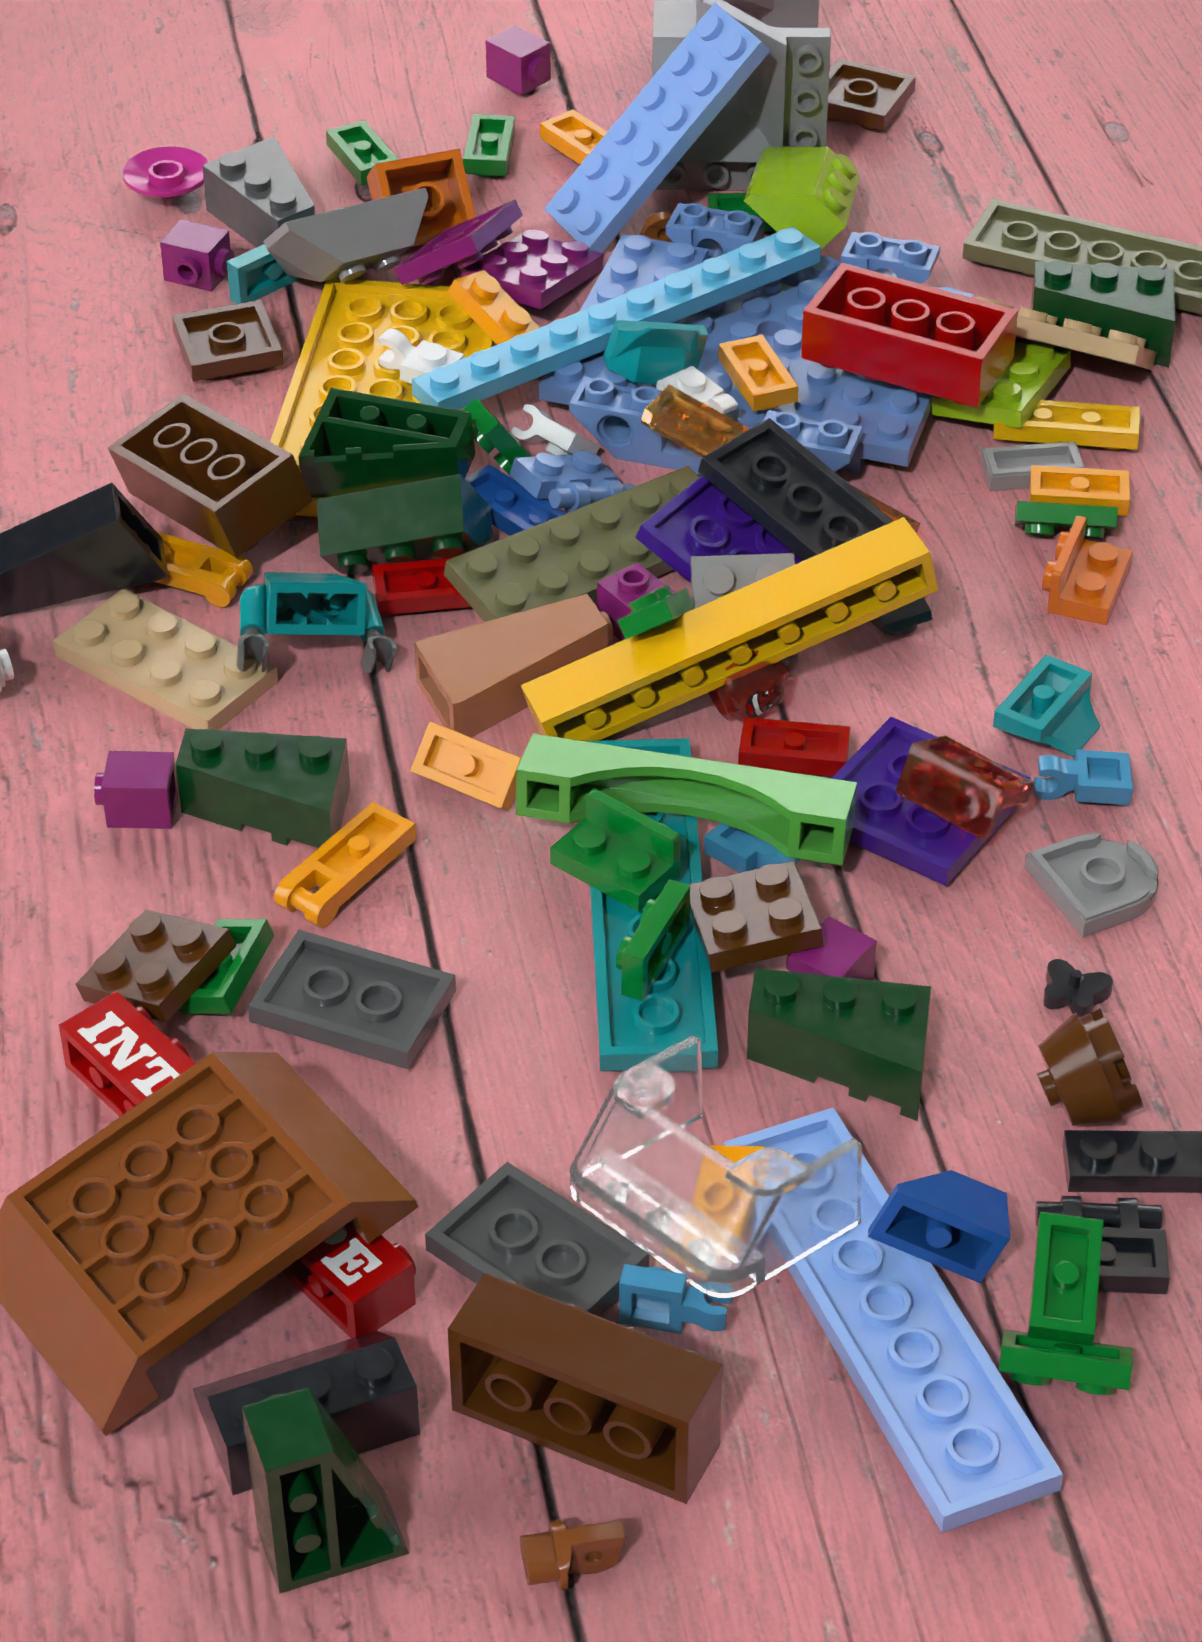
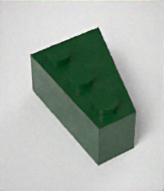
(1111, 298)
(381, 443)
(403, 524)
(265, 781)
(842, 1031)
(314, 1494)

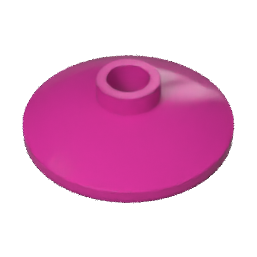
(164, 171)

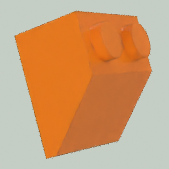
(444, 181)

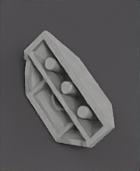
(349, 238)

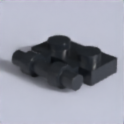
(1132, 1242)

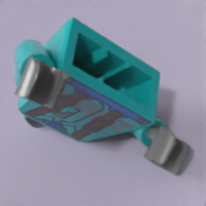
(311, 606)

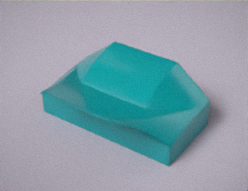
(653, 349)
(1051, 706)

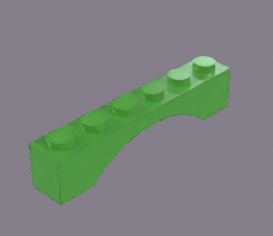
(790, 811)

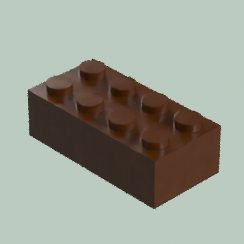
(210, 474)
(585, 1386)

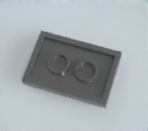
(352, 999)
(534, 1238)

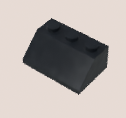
(356, 1381)

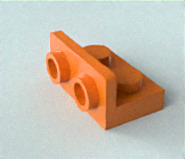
(1085, 576)

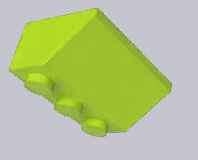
(803, 190)

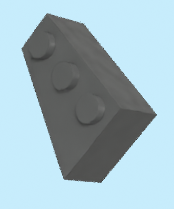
(255, 190)

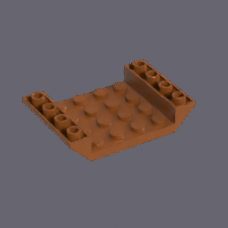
(180, 1221)

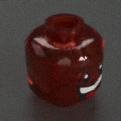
(751, 690)

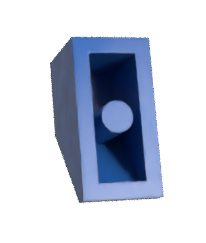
(946, 1222)

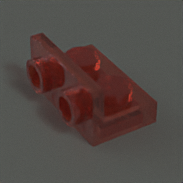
(960, 784)

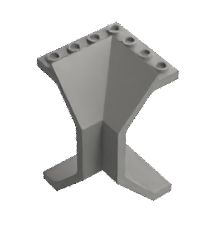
(775, 107)

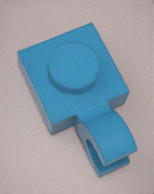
(1092, 774)
(741, 849)
(664, 1301)

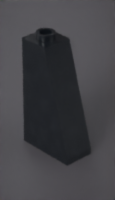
(78, 552)

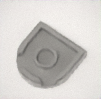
(1095, 880)

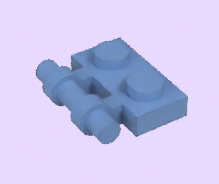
(567, 479)

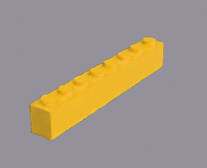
(769, 616)

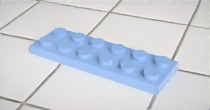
(657, 129)

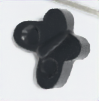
(1075, 989)

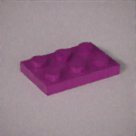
(459, 244)
(538, 268)

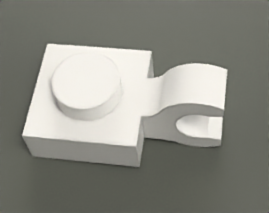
(413, 360)
(701, 388)
(561, 439)

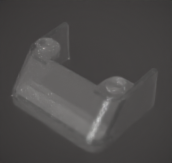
(693, 1205)

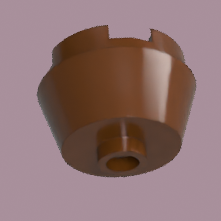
(1087, 1072)

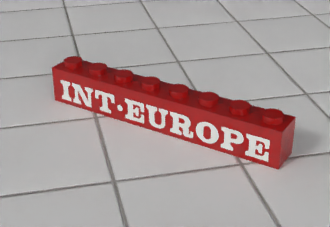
(128, 1059)

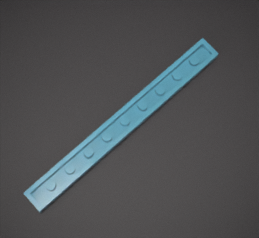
(589, 330)

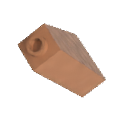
(479, 670)

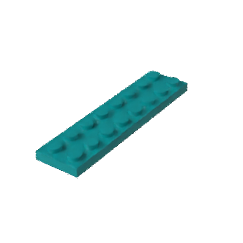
(682, 995)

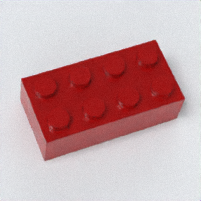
(909, 334)

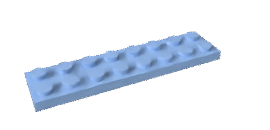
(915, 1356)

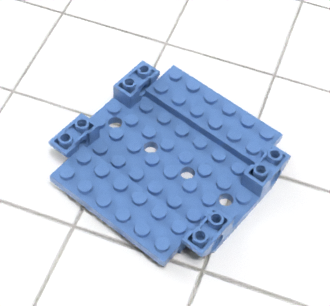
(837, 411)

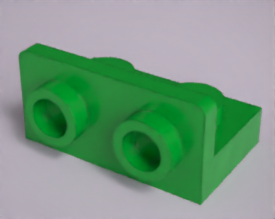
(619, 851)

